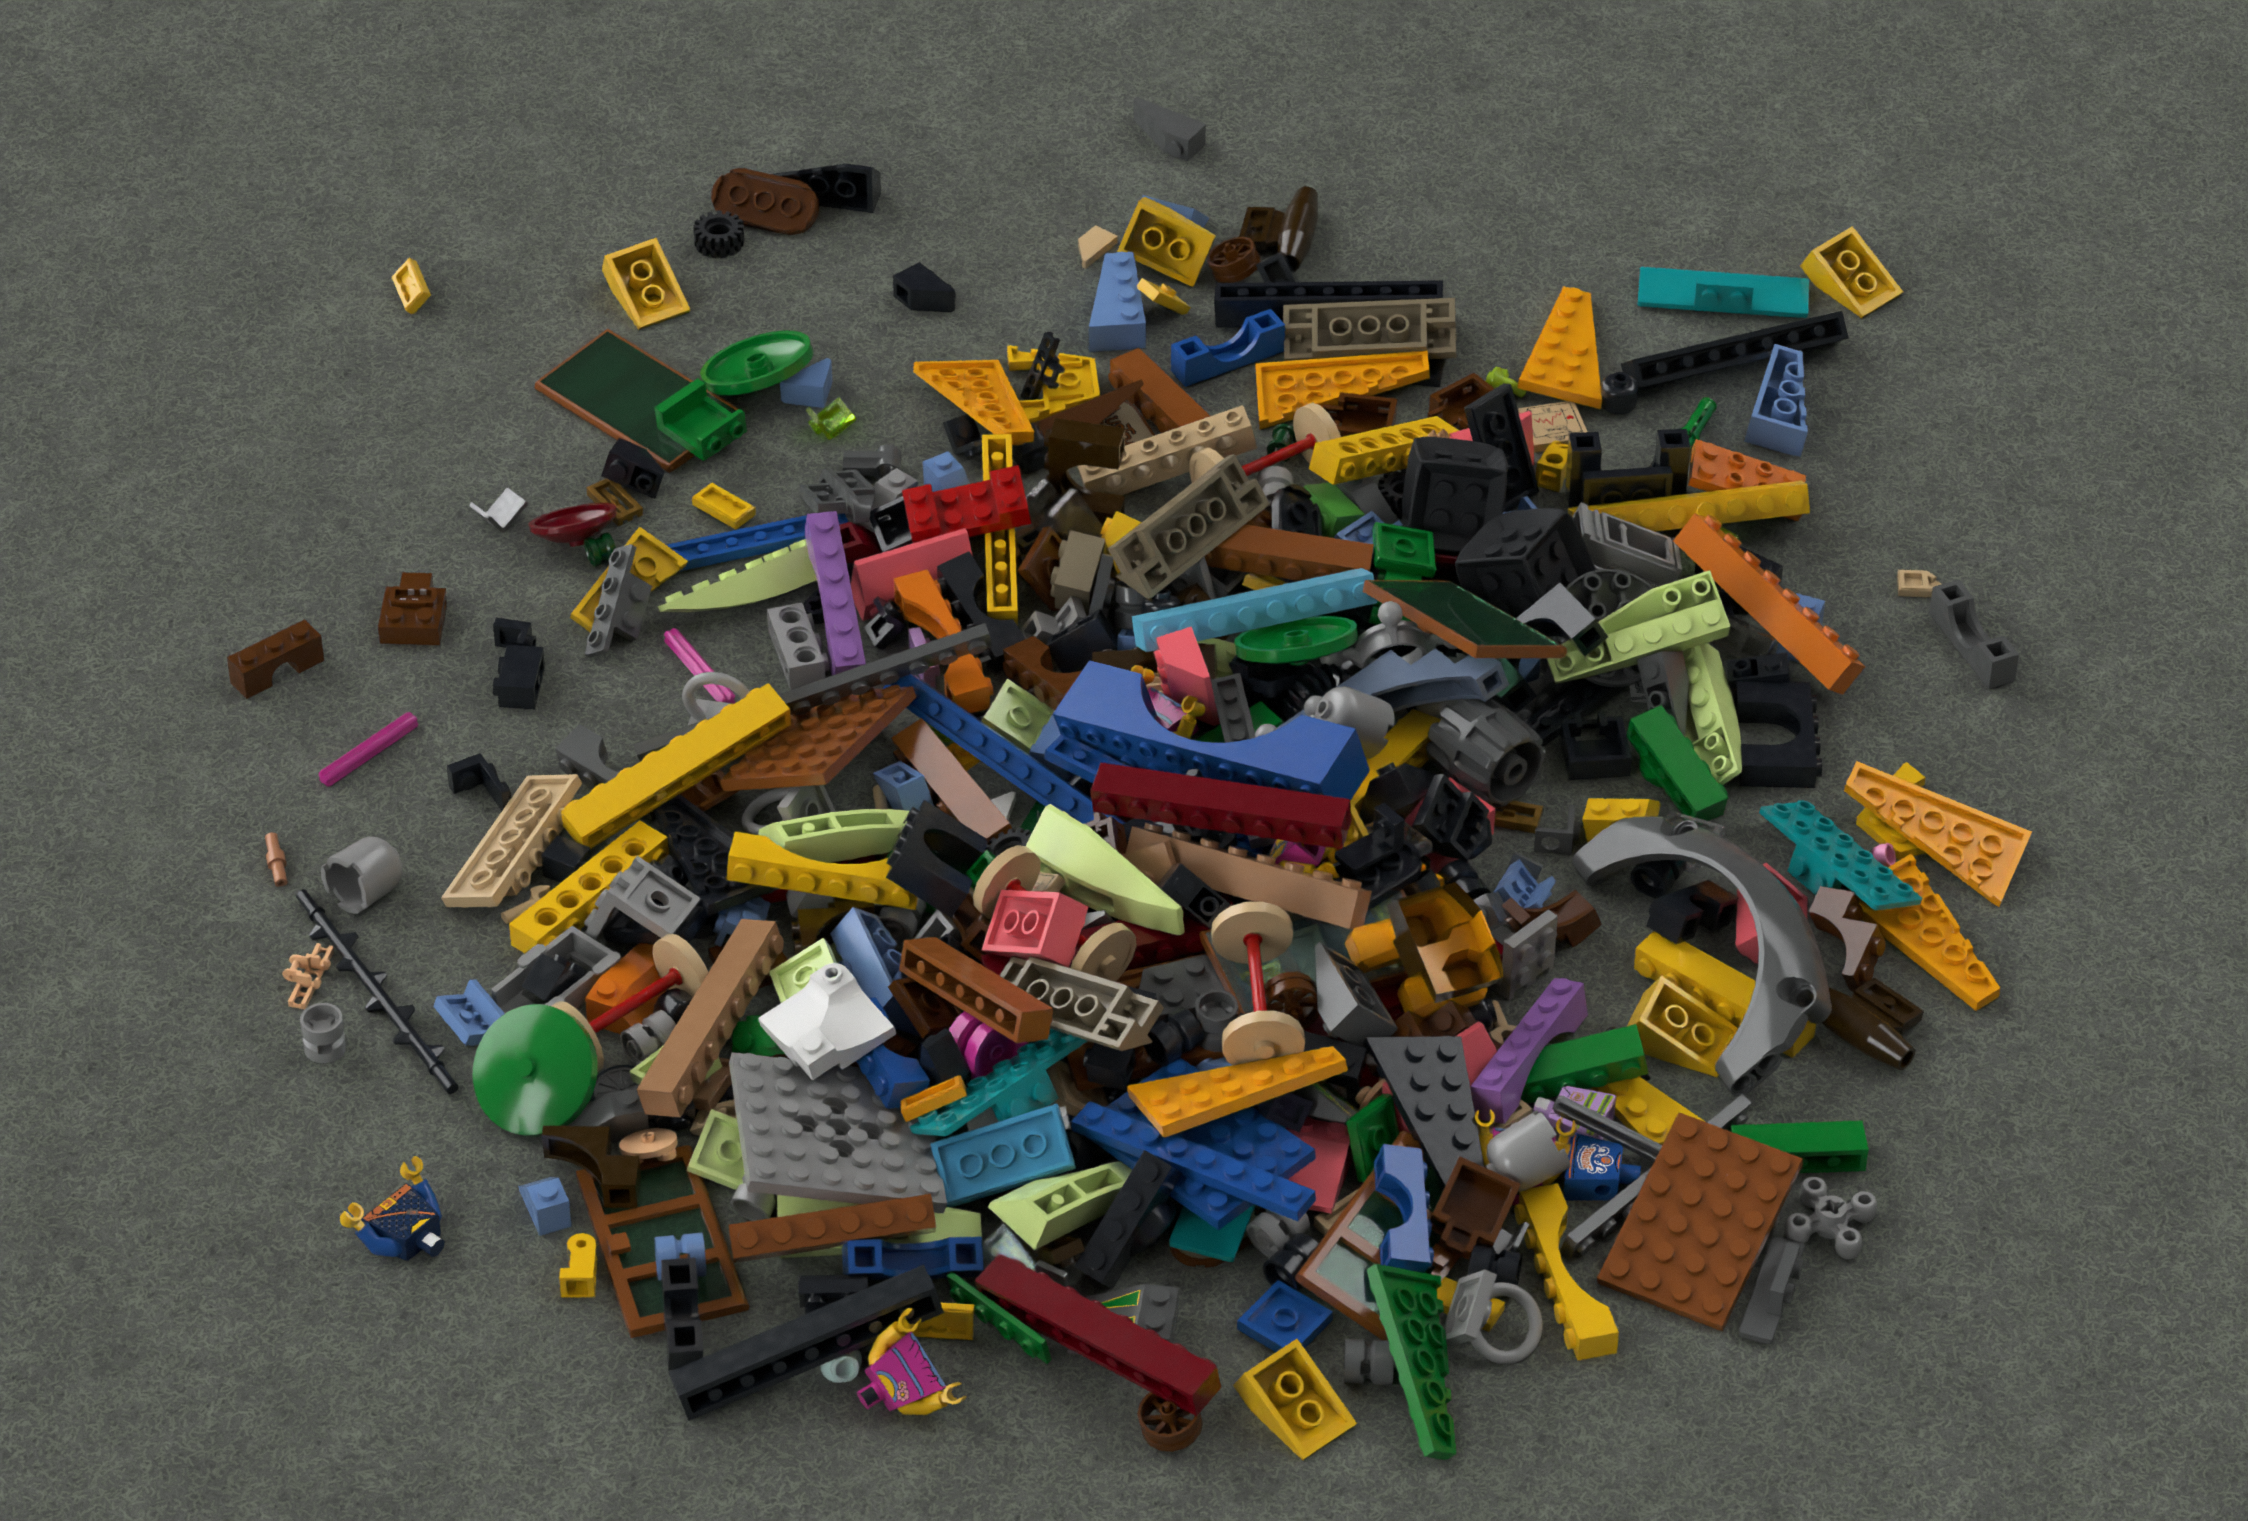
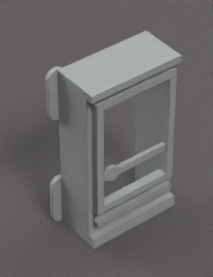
(1628, 545)
(570, 944)

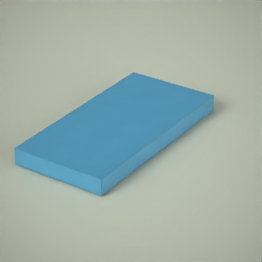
(1003, 1155)

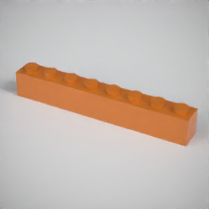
(1769, 603)

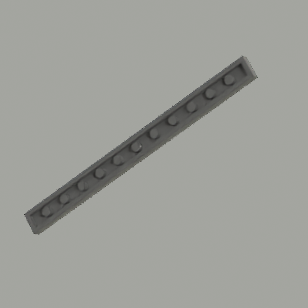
(862, 678)

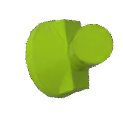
(1501, 376)

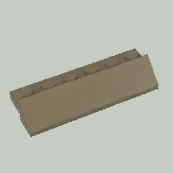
(1370, 328)
(1187, 527)
(1086, 1003)

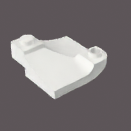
(827, 1022)

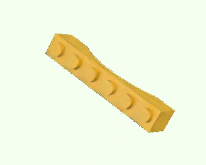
(764, 863)
(1586, 1321)

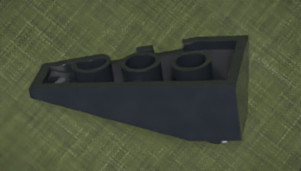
(842, 185)
(1395, 788)

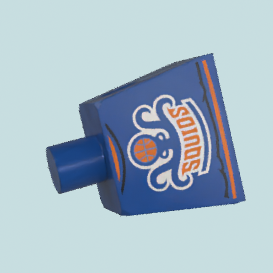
(1596, 1169)

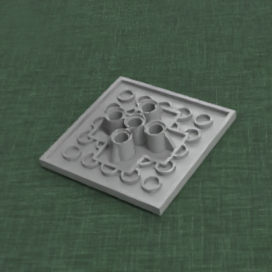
(826, 1136)

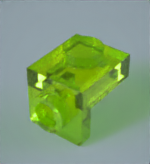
(831, 419)

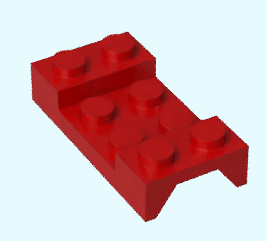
(975, 506)

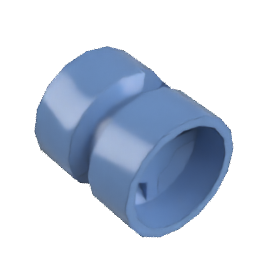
(669, 1248)

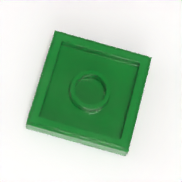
(1404, 549)
(1369, 1130)

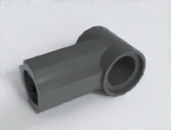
(873, 463)

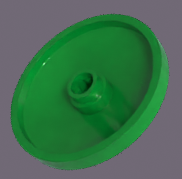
(757, 362)
(1297, 640)
(534, 1069)

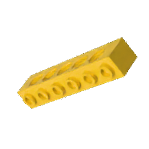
(1371, 451)
(576, 895)

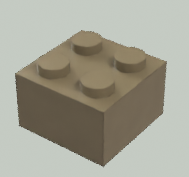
(1077, 569)

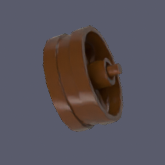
(1233, 260)
(1283, 988)
(1170, 1422)

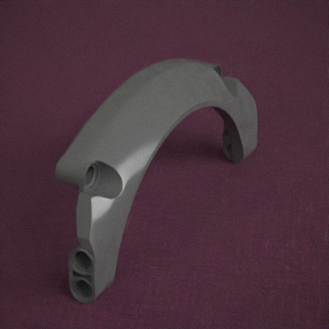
(1791, 971)

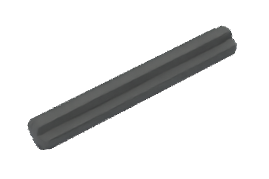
(1606, 1128)

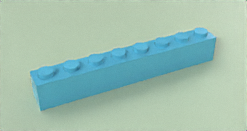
(1256, 608)

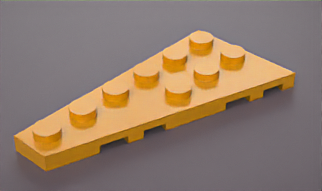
(1295, 383)
(981, 392)
(1203, 1096)

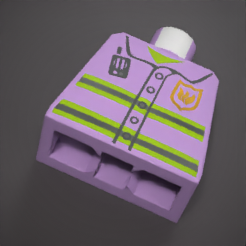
(1597, 1101)

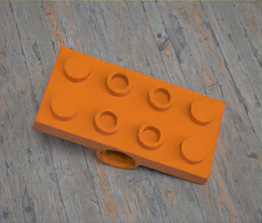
(1721, 469)

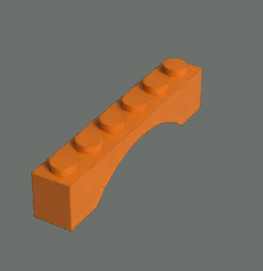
(923, 605)

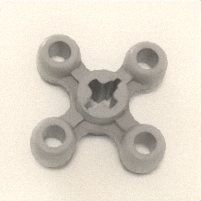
(1831, 1217)

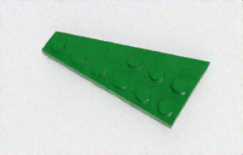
(1419, 1349)

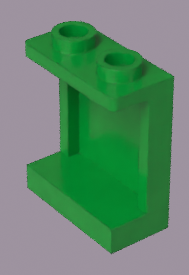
(699, 421)

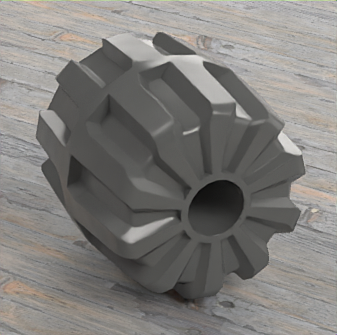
(1486, 750)

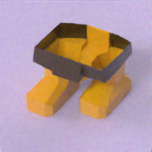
(1441, 946)

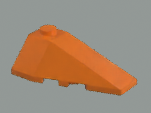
(619, 983)

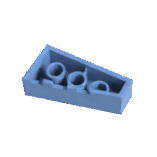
(1118, 308)
(1779, 408)
(874, 962)

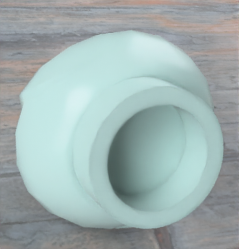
(843, 1368)

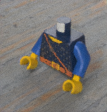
(403, 1221)

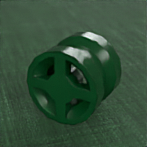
(599, 549)

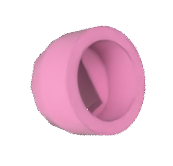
(1884, 854)

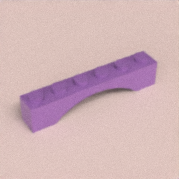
(835, 590)
(1503, 1079)

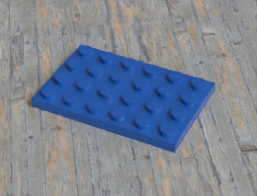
(1239, 1135)

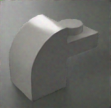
(1044, 625)

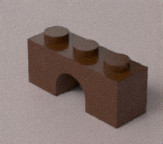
(254, 666)

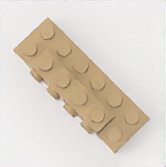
(514, 843)

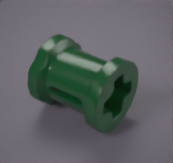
(1280, 438)

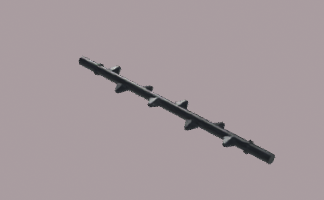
(380, 1000)

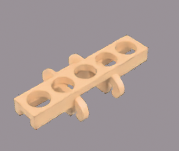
(304, 979)

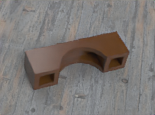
(1032, 668)

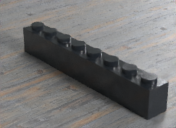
(1240, 300)
(1735, 350)
(803, 1343)

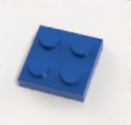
(1284, 1316)

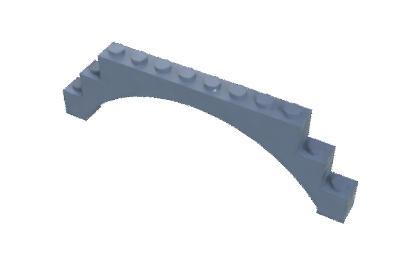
(1427, 680)

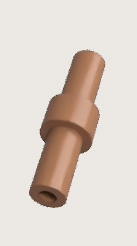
(276, 859)

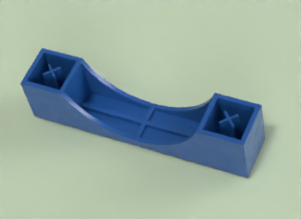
(1116, 716)

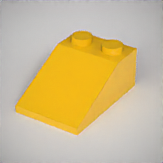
(1167, 241)
(1851, 273)
(644, 283)
(1680, 1028)
(1295, 1400)

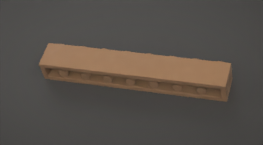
(1262, 879)
(710, 1018)

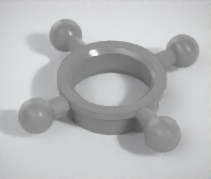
(1387, 634)

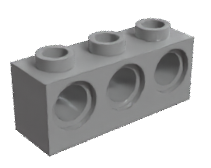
(797, 645)

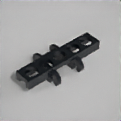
(1050, 360)

